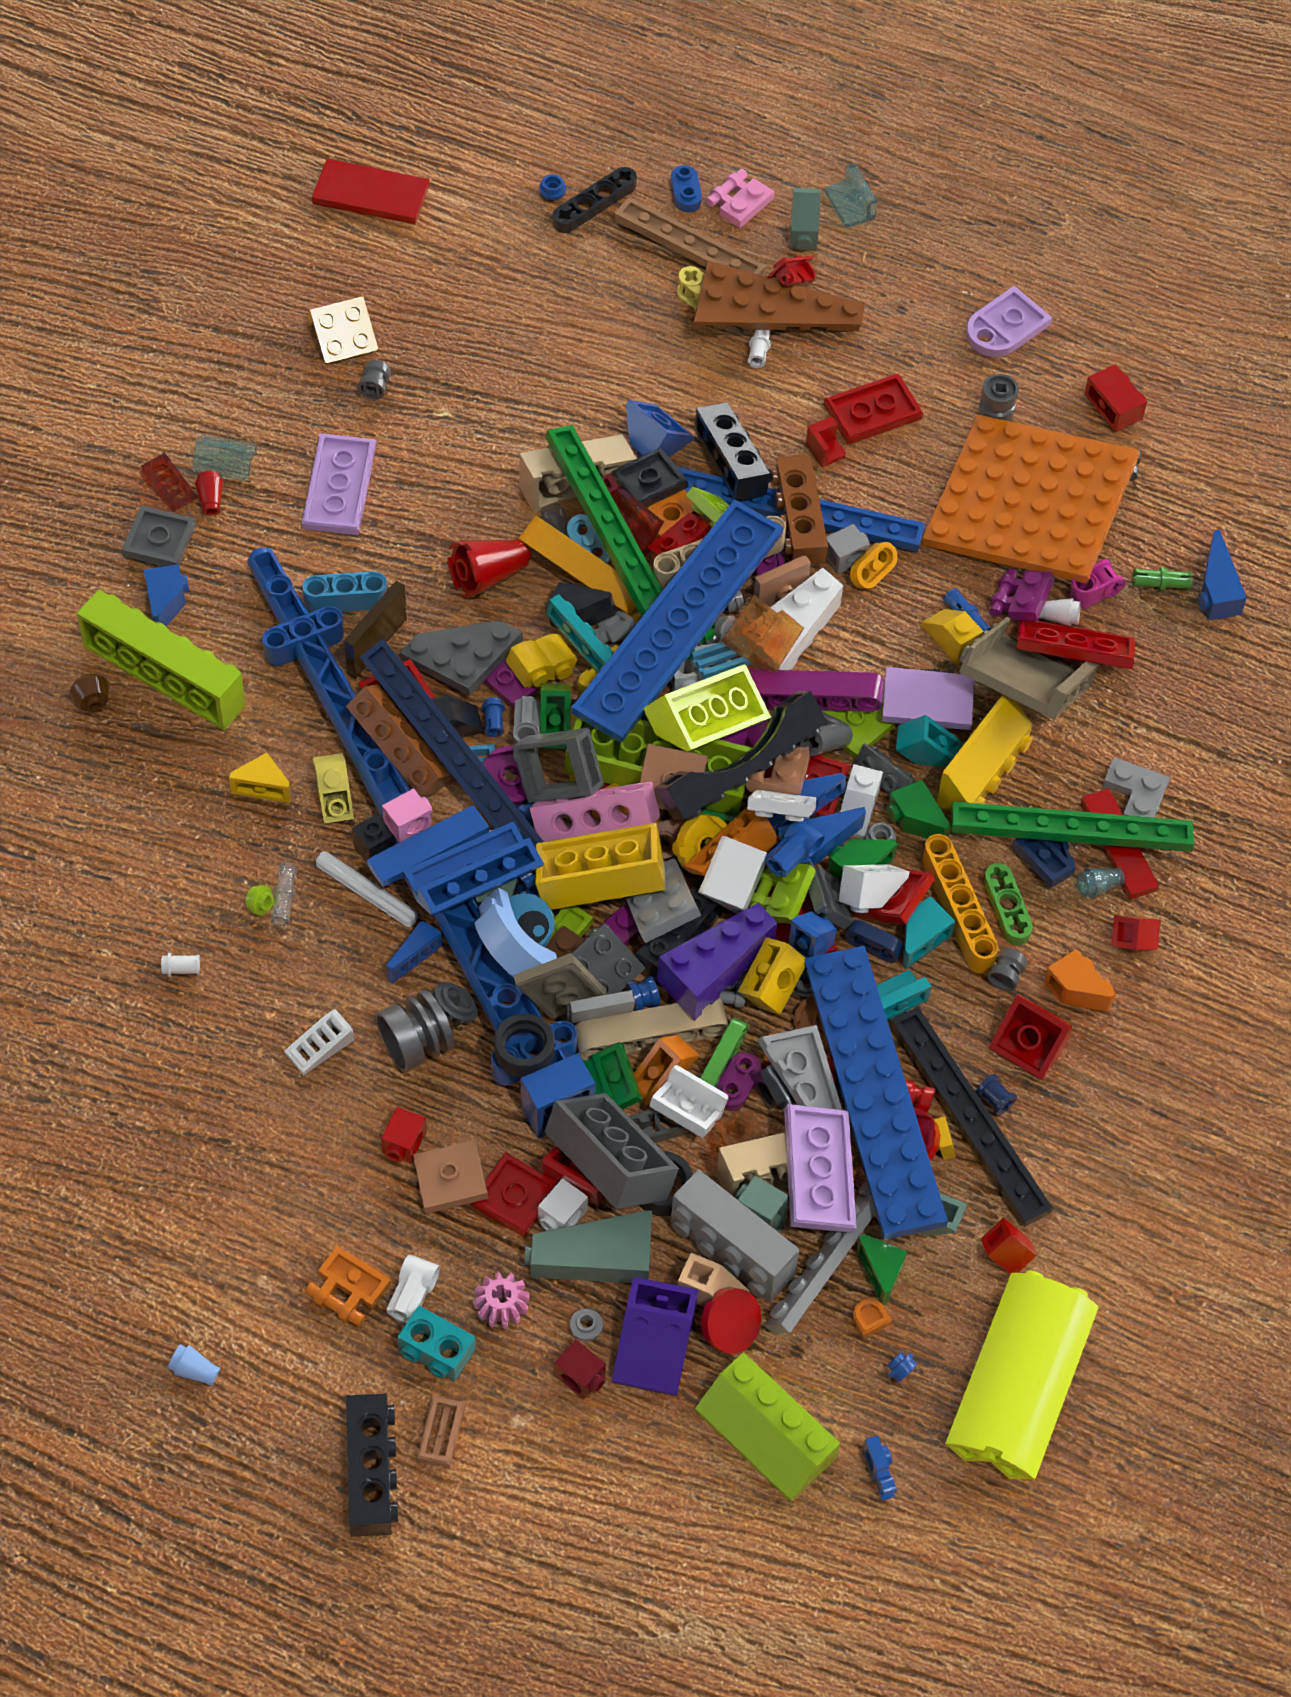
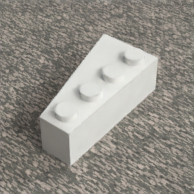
(812, 607)

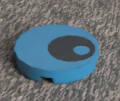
(533, 917)

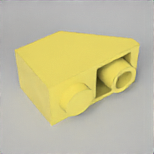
(333, 788)

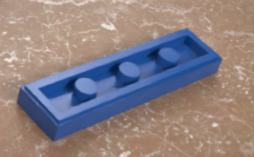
(435, 840)

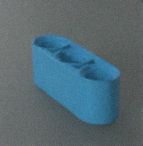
(330, 590)

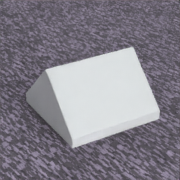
(733, 874)

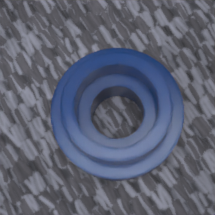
(552, 187)
(901, 1366)

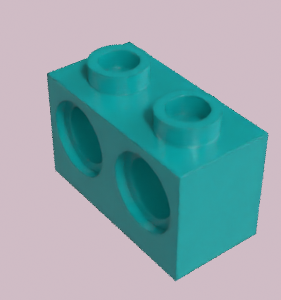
(442, 1337)

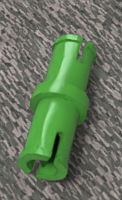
(1162, 578)

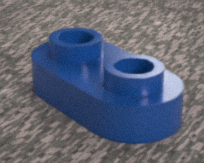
(686, 188)

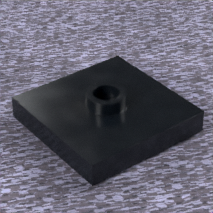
(650, 478)

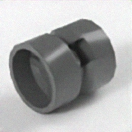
(998, 397)

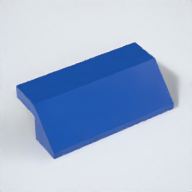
(472, 869)

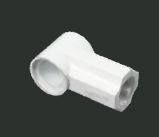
(415, 1281)

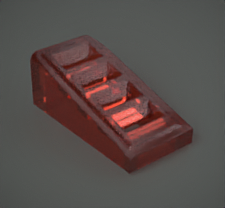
(163, 463)

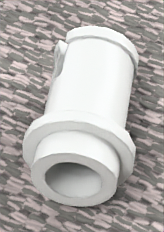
(180, 964)

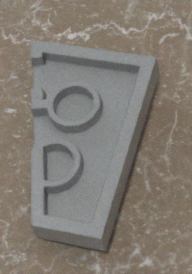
(802, 1066)

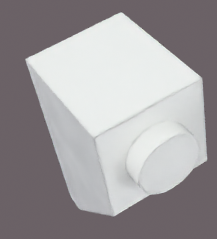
(862, 792)
(870, 885)

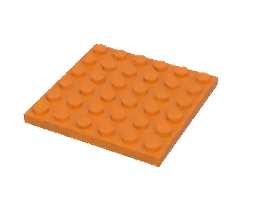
(1031, 498)

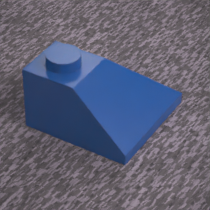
(654, 428)

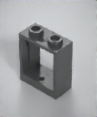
(582, 759)

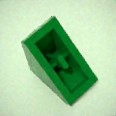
(882, 1264)

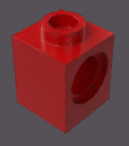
(403, 1135)

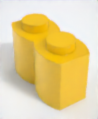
(541, 660)

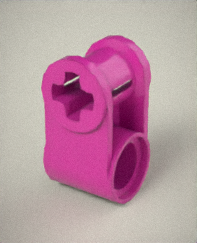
(1101, 585)

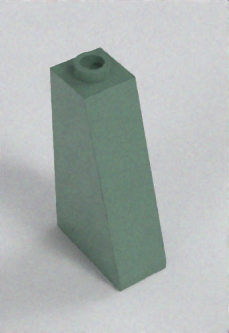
(594, 1251)

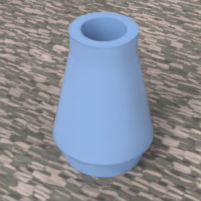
(192, 1365)

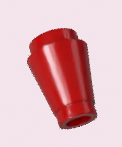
(209, 490)

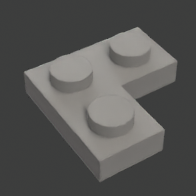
(1141, 784)

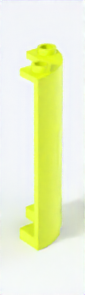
(1022, 1375)

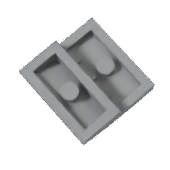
(599, 1007)

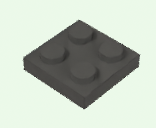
(159, 537)

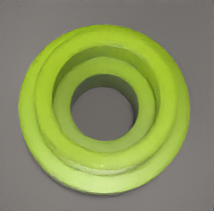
(259, 899)

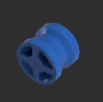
(644, 993)

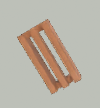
(435, 1458)

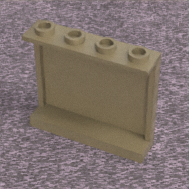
(1024, 674)

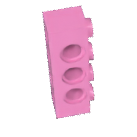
(637, 798)

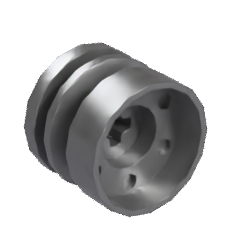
(420, 1028)

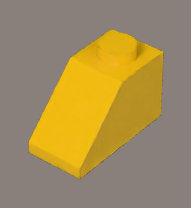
(952, 631)

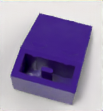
(655, 1336)

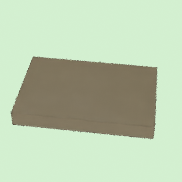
(557, 984)

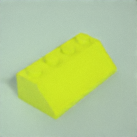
(708, 709)

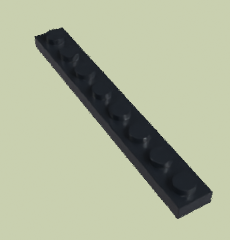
(971, 1117)

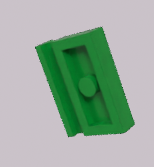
(614, 1075)

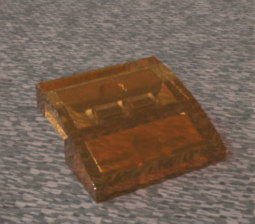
(762, 634)

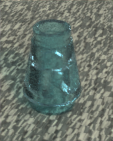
(1097, 881)

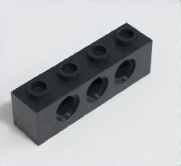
(732, 451)
(650, 951)
(364, 1516)

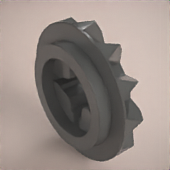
(464, 1007)

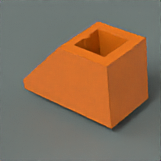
(1078, 983)

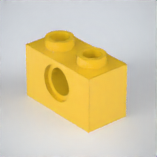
(773, 976)

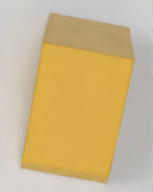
(261, 780)

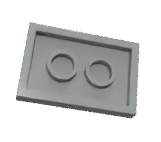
(664, 909)

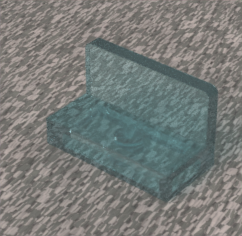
(852, 198)
(223, 456)

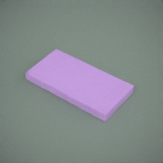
(339, 484)
(819, 1168)

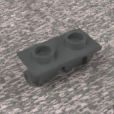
(893, 776)

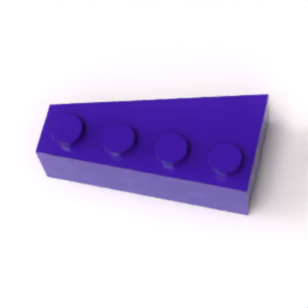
(715, 959)

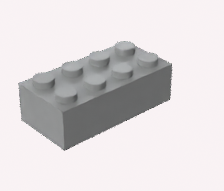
(734, 1236)

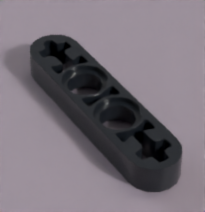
(599, 203)

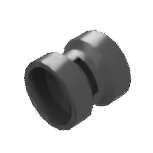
(374, 379)
(1006, 972)

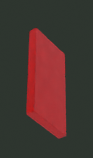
(370, 191)
(1076, 643)

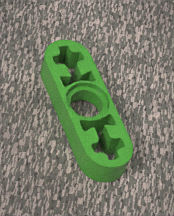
(1004, 916)
(725, 1051)

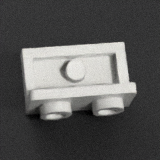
(689, 1101)

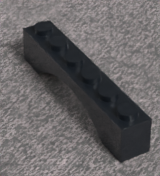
(790, 722)

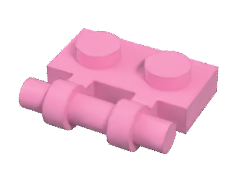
(745, 203)

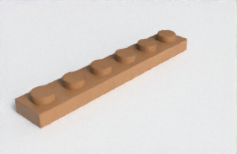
(681, 237)

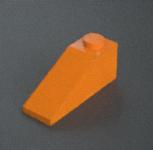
(745, 828)

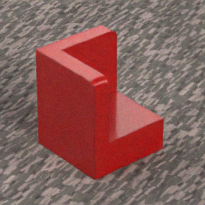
(823, 442)
(1136, 932)
(1008, 1247)

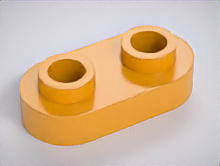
(869, 569)

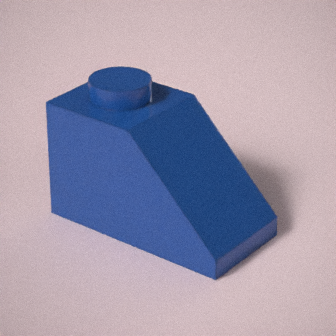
(166, 592)
(811, 934)

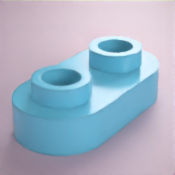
(590, 540)

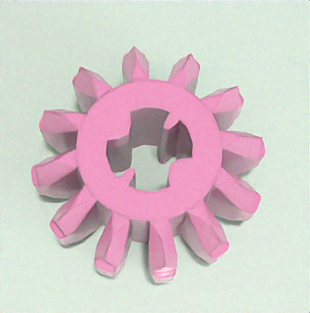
(488, 1302)

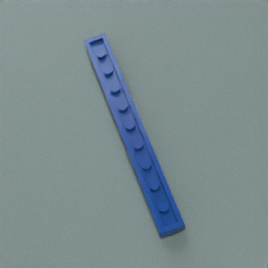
(875, 525)

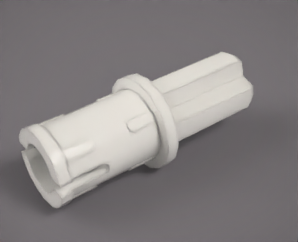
(759, 346)

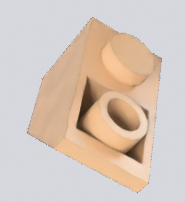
(706, 1278)

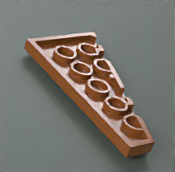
(763, 303)

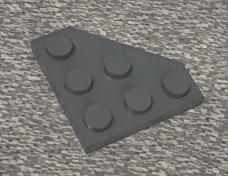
(462, 654)

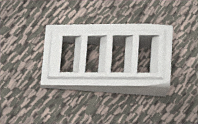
(322, 1027)

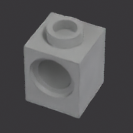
(846, 548)

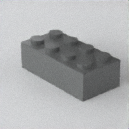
(611, 1150)

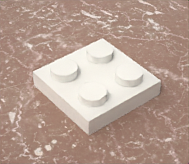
(793, 806)

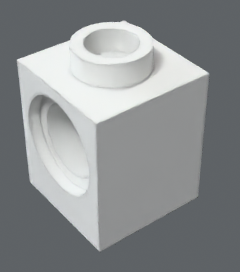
(562, 1207)

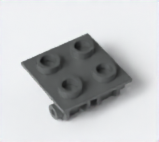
(608, 959)

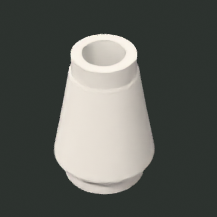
(1062, 611)

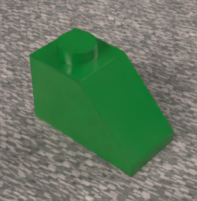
(555, 710)
(917, 811)
(861, 853)

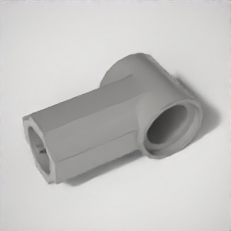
(526, 718)

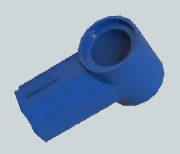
(798, 842)

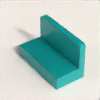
(903, 993)

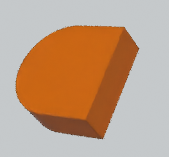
(870, 1317)

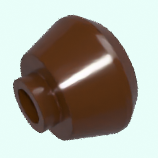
(90, 692)

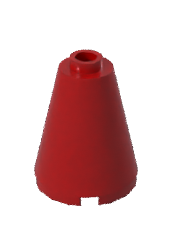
(484, 563)

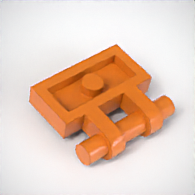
(354, 1278)

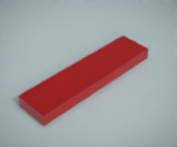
(1137, 873)

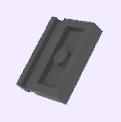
(825, 898)

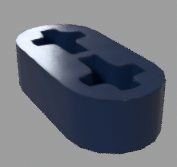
(875, 941)

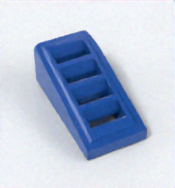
(416, 948)

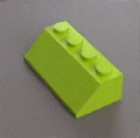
(768, 1427)

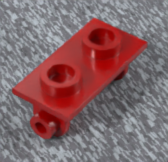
(794, 271)

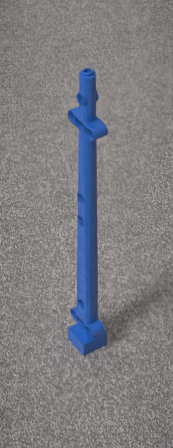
(308, 639)

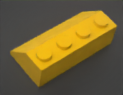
(986, 755)
(600, 866)

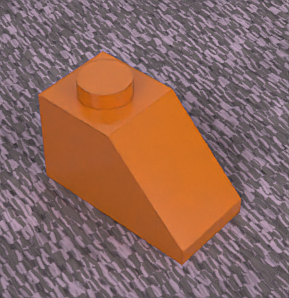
(658, 1064)

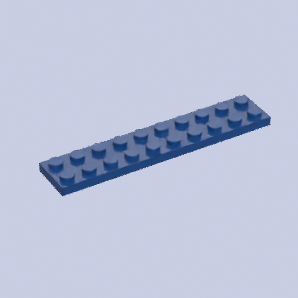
(677, 621)
(875, 1093)

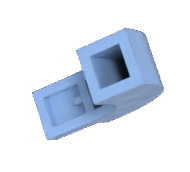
(505, 937)

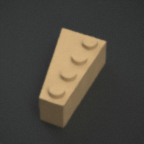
(544, 480)
(759, 1158)

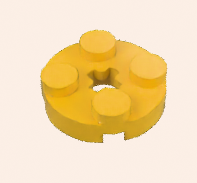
(693, 833)

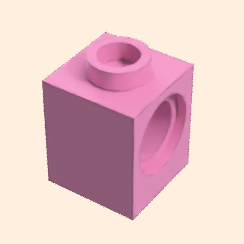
(407, 815)

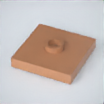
(780, 581)
(664, 762)
(450, 1176)

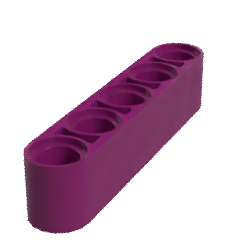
(830, 688)

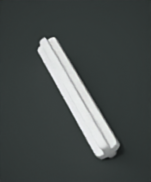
(366, 889)

